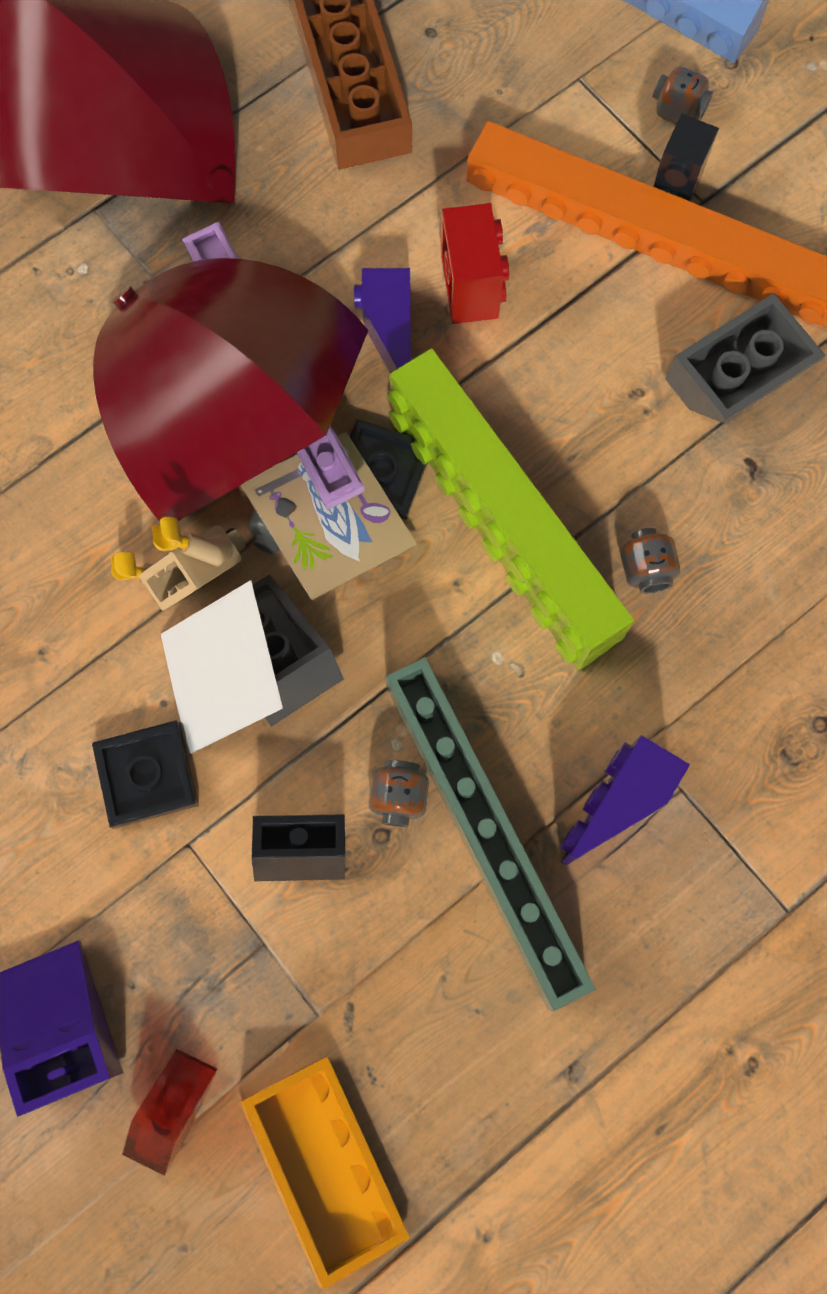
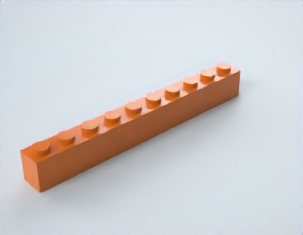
(650, 221)

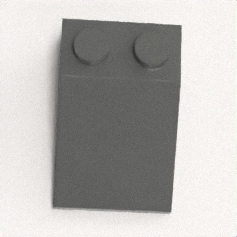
(298, 654)

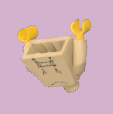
(187, 567)

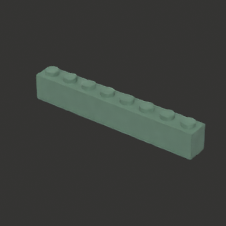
(489, 836)

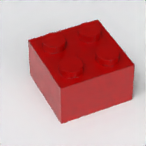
(473, 263)

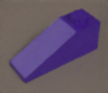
(387, 312)

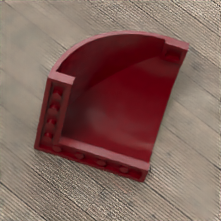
(113, 101)
(219, 376)

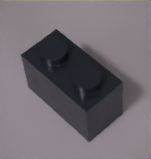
(685, 157)
(298, 847)

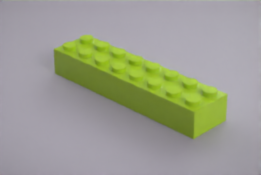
(506, 511)

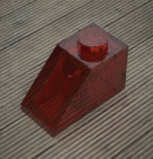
(168, 1112)

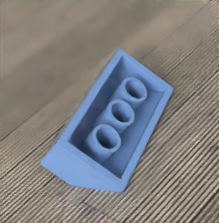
(716, 24)

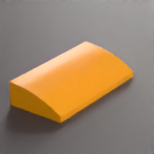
(324, 1172)

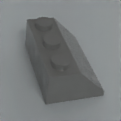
(743, 361)

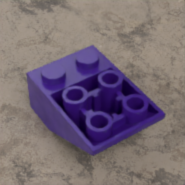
(639, 785)
(53, 1030)

